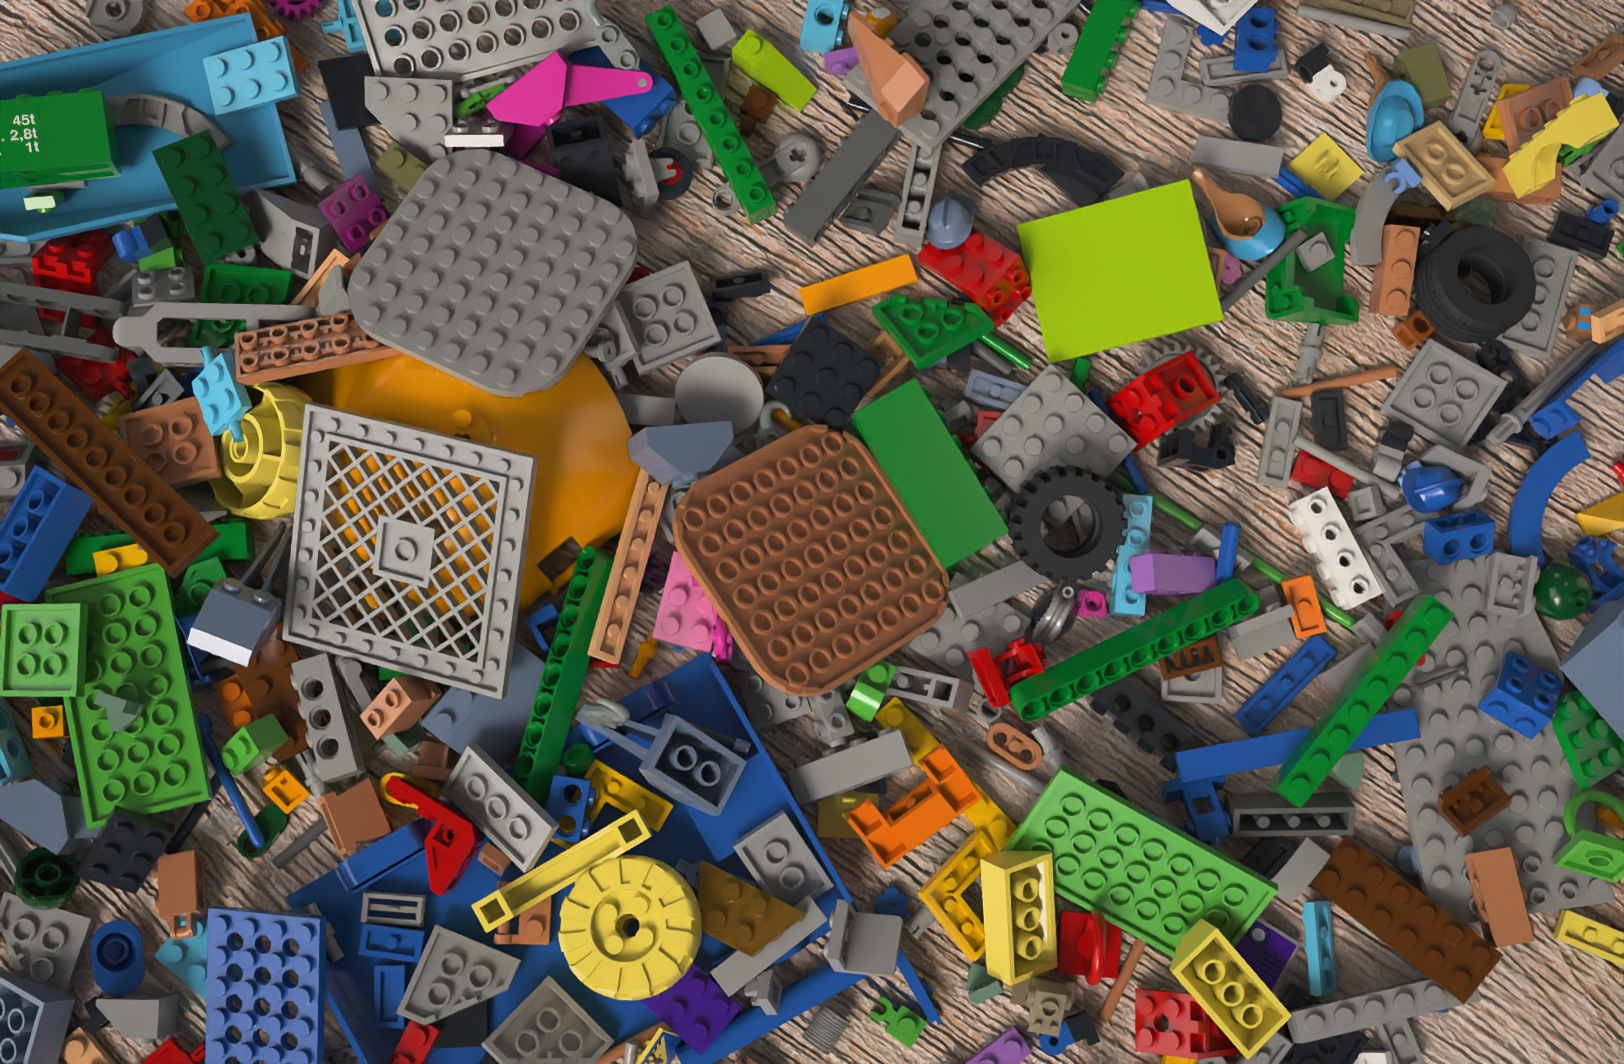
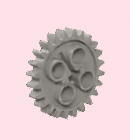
(1196, 421)

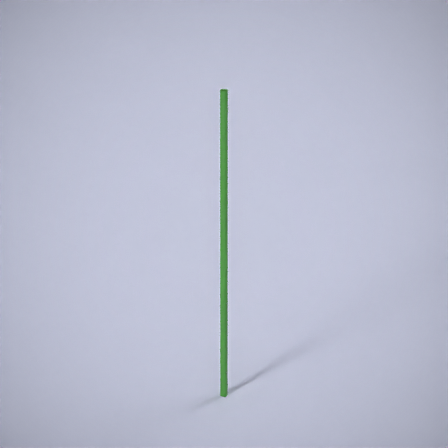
(1256, 563)

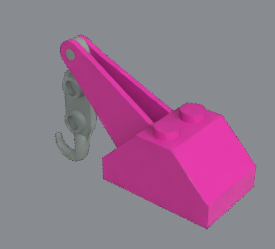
(559, 83)

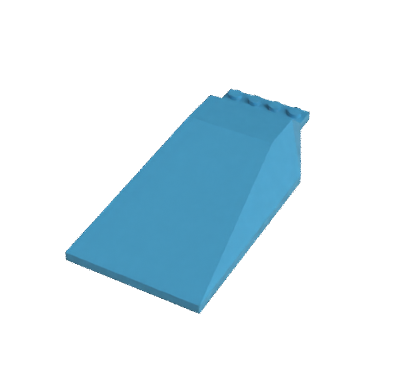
(156, 64)

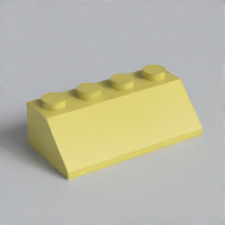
(1019, 914)
(1227, 988)

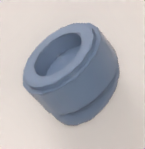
(1406, 859)

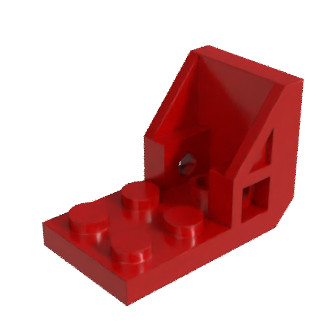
(445, 857)

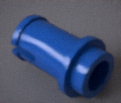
(1602, 213)

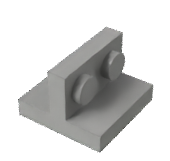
(1264, 628)

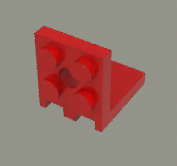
(71, 266)
(1162, 399)
(1190, 1028)

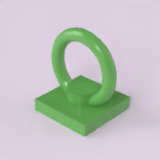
(1590, 851)

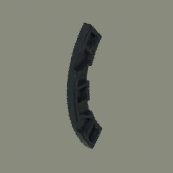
(1043, 153)

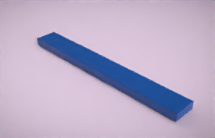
(1277, 747)

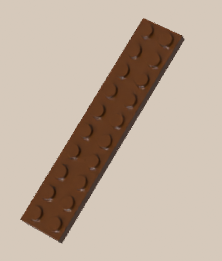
(103, 464)

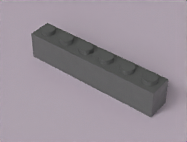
(841, 177)

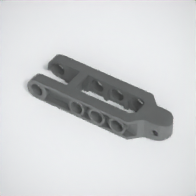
(75, 306)

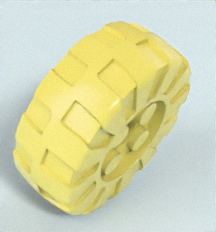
(263, 470)
(598, 919)

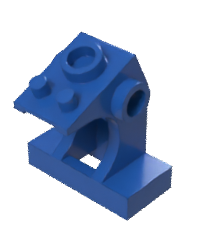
(1610, 585)
(1207, 826)

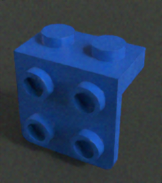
(1522, 695)

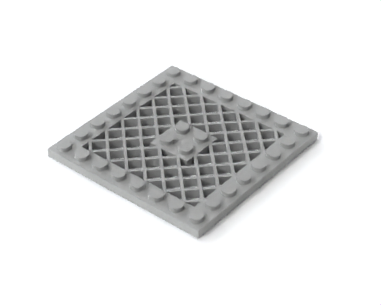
(408, 548)

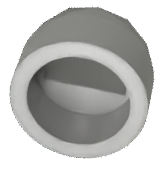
(1504, 15)
(996, 711)

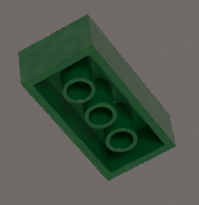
(206, 197)

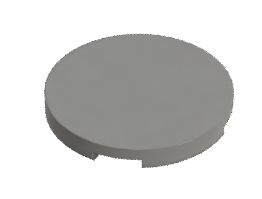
(720, 389)

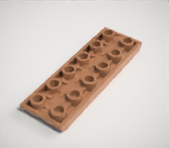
(304, 348)

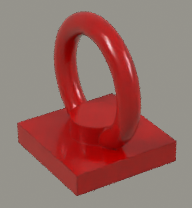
(1088, 946)

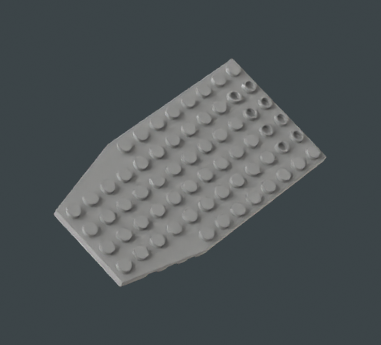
(1464, 738)

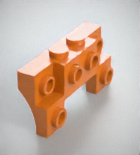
(264, 27)
(919, 812)

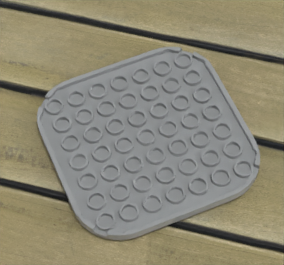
(493, 272)

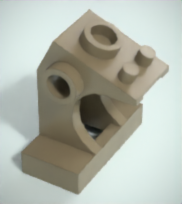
(1048, 1002)

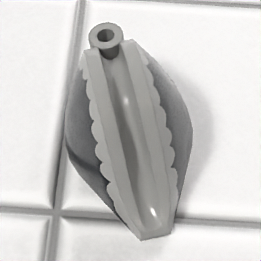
(1054, 614)

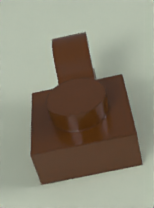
(756, 107)

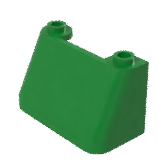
(1318, 294)

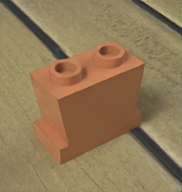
(400, 705)
(355, 816)

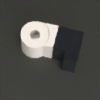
(1320, 75)

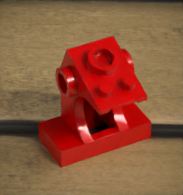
(1028, 659)

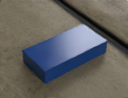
(389, 989)

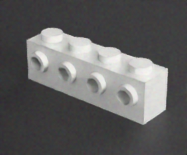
(1334, 549)

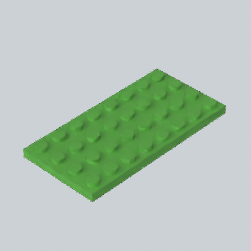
(139, 656)
(1137, 865)

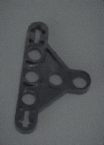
(1506, 400)

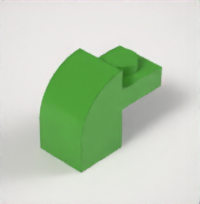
(870, 690)

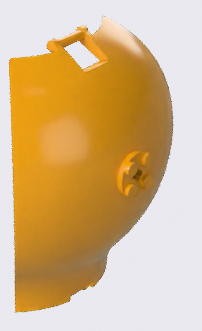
(573, 428)

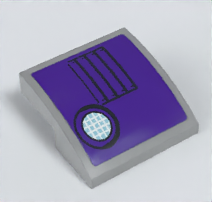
(1267, 951)

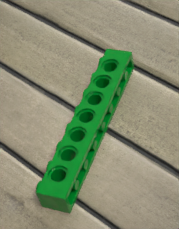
(711, 115)

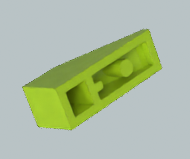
(772, 70)

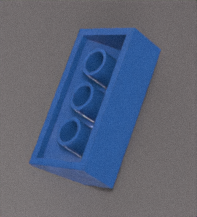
(38, 532)

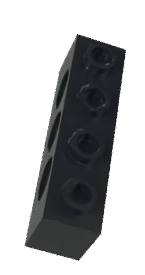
(1161, 721)

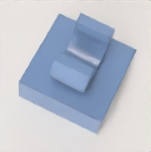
(1403, 173)

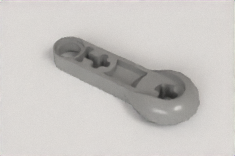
(1470, 107)
(779, 168)

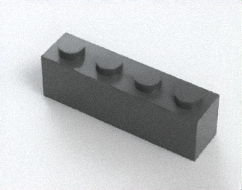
(1274, 816)

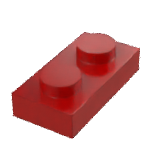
(1318, 474)
(415, 1043)

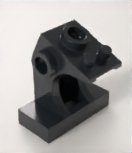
(1181, 452)

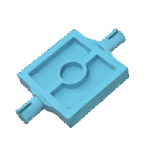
(349, 25)
(220, 395)

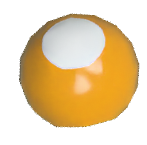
(883, 20)

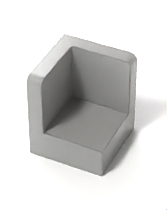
(715, 30)

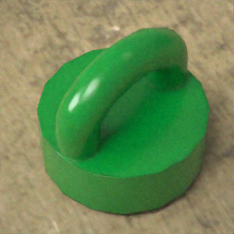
(578, 759)

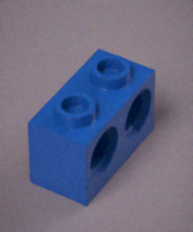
(1255, 39)
(1458, 536)
(560, 805)

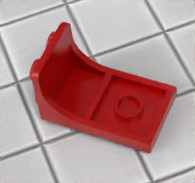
(984, 271)

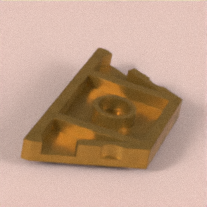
(740, 912)

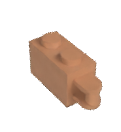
(181, 892)

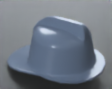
(950, 221)

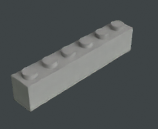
(1370, 1009)

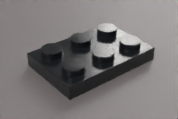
(125, 849)

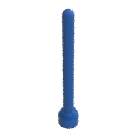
(228, 782)

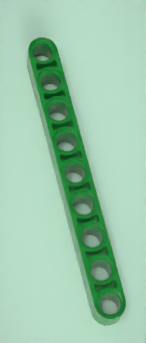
(1133, 649)
(562, 675)

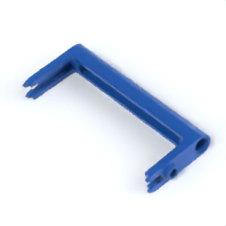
(794, 1001)

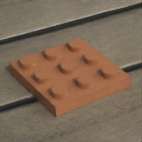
(173, 442)

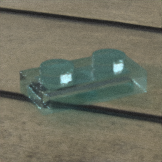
(1477, 211)

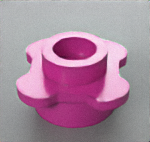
(1098, 598)

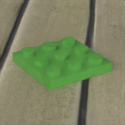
(43, 650)

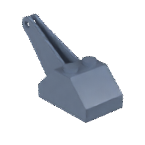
(239, 618)
(49, 814)

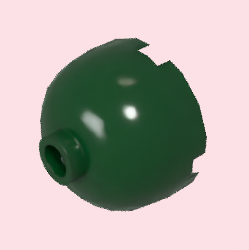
(1562, 590)
(46, 879)

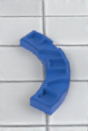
(1534, 493)

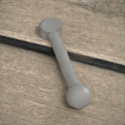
(466, 92)

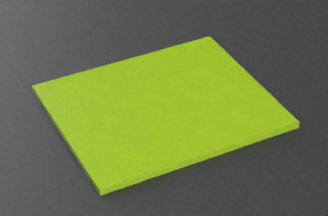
(1120, 272)

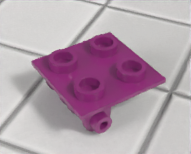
(354, 211)

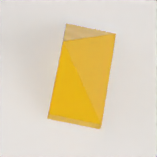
(1603, 516)

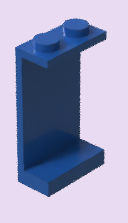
(636, 110)
(1555, 413)

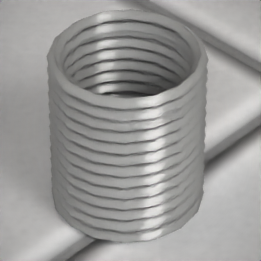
(825, 1029)

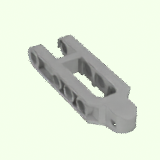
(142, 332)

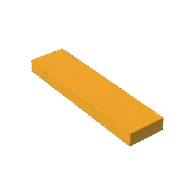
(858, 285)

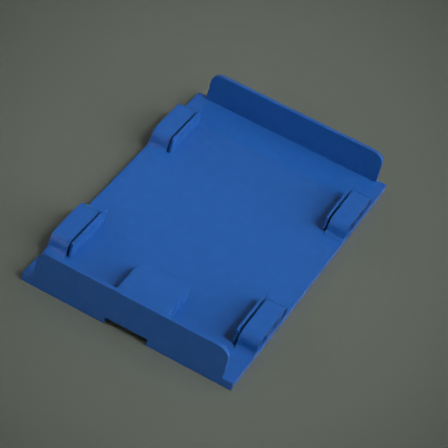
(400, 866)

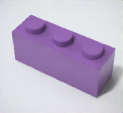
(1172, 573)

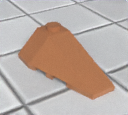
(893, 78)

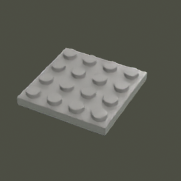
(1048, 428)

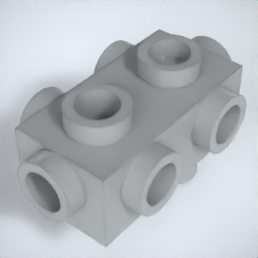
(831, 716)

